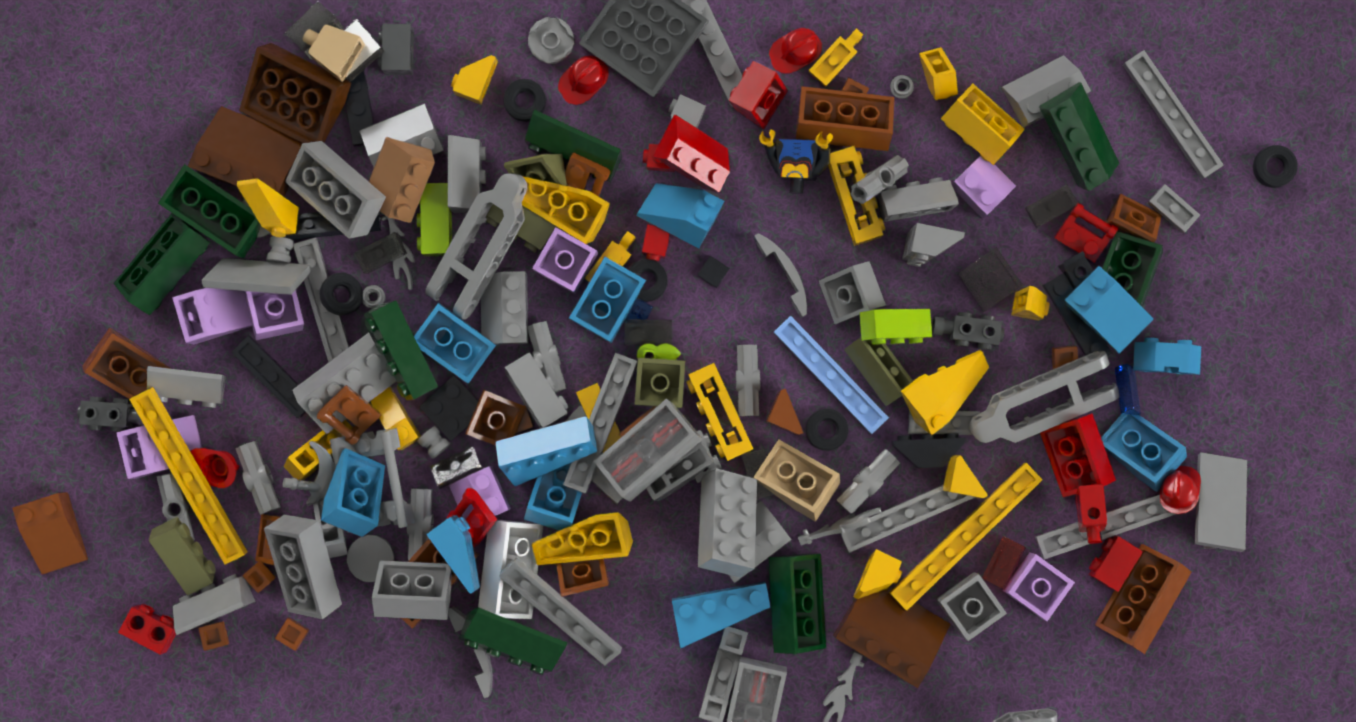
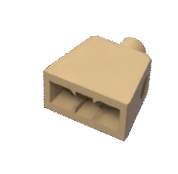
(334, 49)

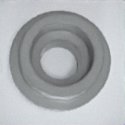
(901, 79)
(373, 289)

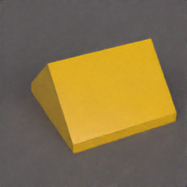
(961, 480)

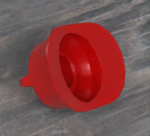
(795, 50)
(583, 79)
(217, 466)
(1180, 490)

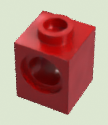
(655, 243)

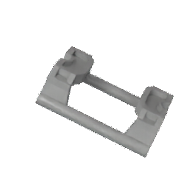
(383, 443)

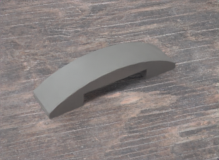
(768, 248)
(722, 675)
(485, 677)

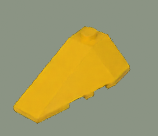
(567, 207)
(939, 396)
(589, 539)

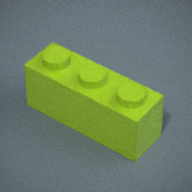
(434, 220)
(895, 325)

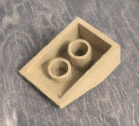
(798, 479)

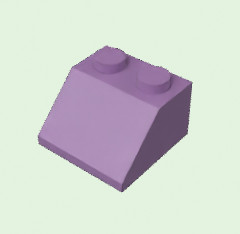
(983, 186)
(487, 486)

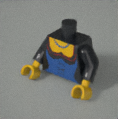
(797, 158)

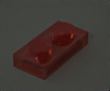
(1003, 562)

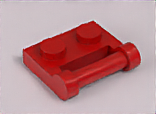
(1082, 239)
(481, 517)

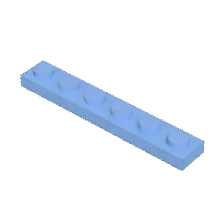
(831, 375)

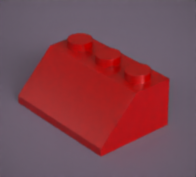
(694, 154)
(1077, 454)

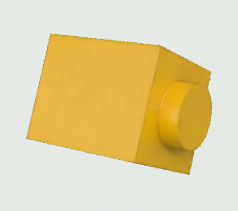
(939, 73)
(474, 79)
(878, 574)

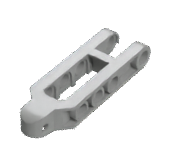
(509, 198)
(993, 423)

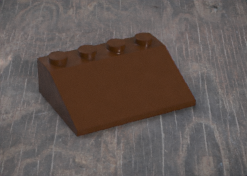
(293, 94)
(244, 149)
(892, 636)

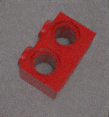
(148, 635)

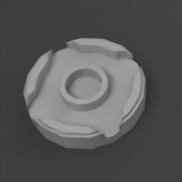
(557, 43)
(366, 554)

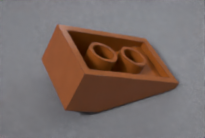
(121, 364)
(51, 532)

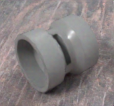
(280, 249)
(433, 442)

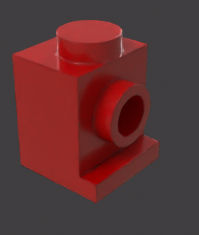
(653, 163)

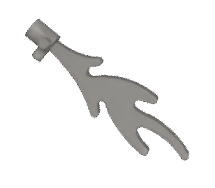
(400, 262)
(838, 527)
(838, 694)

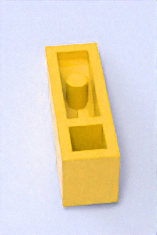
(270, 208)
(1030, 304)
(394, 416)
(305, 459)

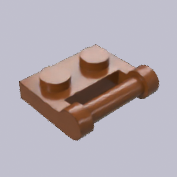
(579, 172)
(354, 409)

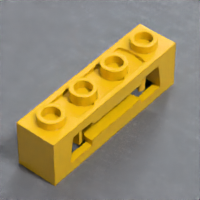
(867, 232)
(704, 406)

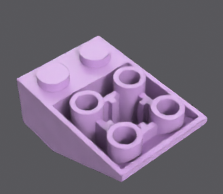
(211, 313)
(142, 455)

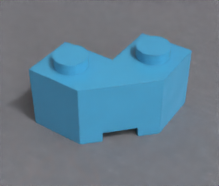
(1167, 357)

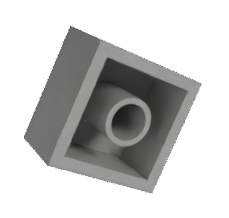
(971, 606)

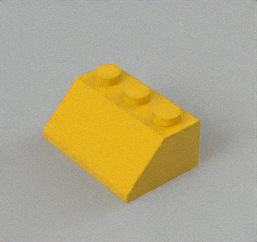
(982, 124)

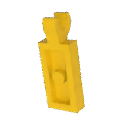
(835, 58)
(615, 252)

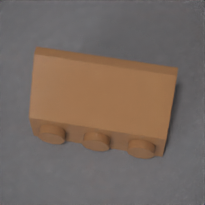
(401, 177)

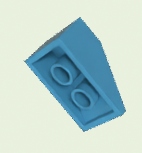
(681, 211)
(607, 299)
(1108, 309)
(453, 343)
(1143, 449)
(354, 494)
(552, 502)
(456, 547)

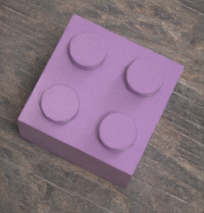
(565, 260)
(274, 314)
(1038, 586)

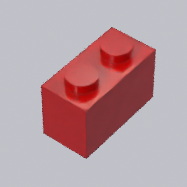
(1114, 562)

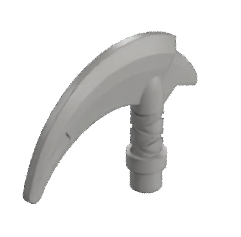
(321, 484)

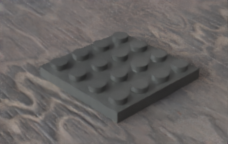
(644, 39)

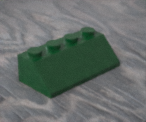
(1080, 137)
(559, 138)
(211, 211)
(161, 264)
(1133, 264)
(400, 350)
(797, 603)
(512, 641)

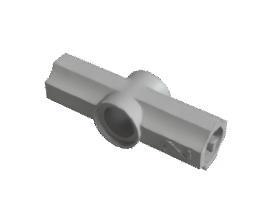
(879, 179)
(547, 353)
(747, 380)
(257, 477)
(868, 481)
(170, 494)
(422, 510)

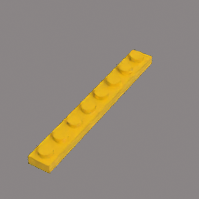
(188, 475)
(965, 536)

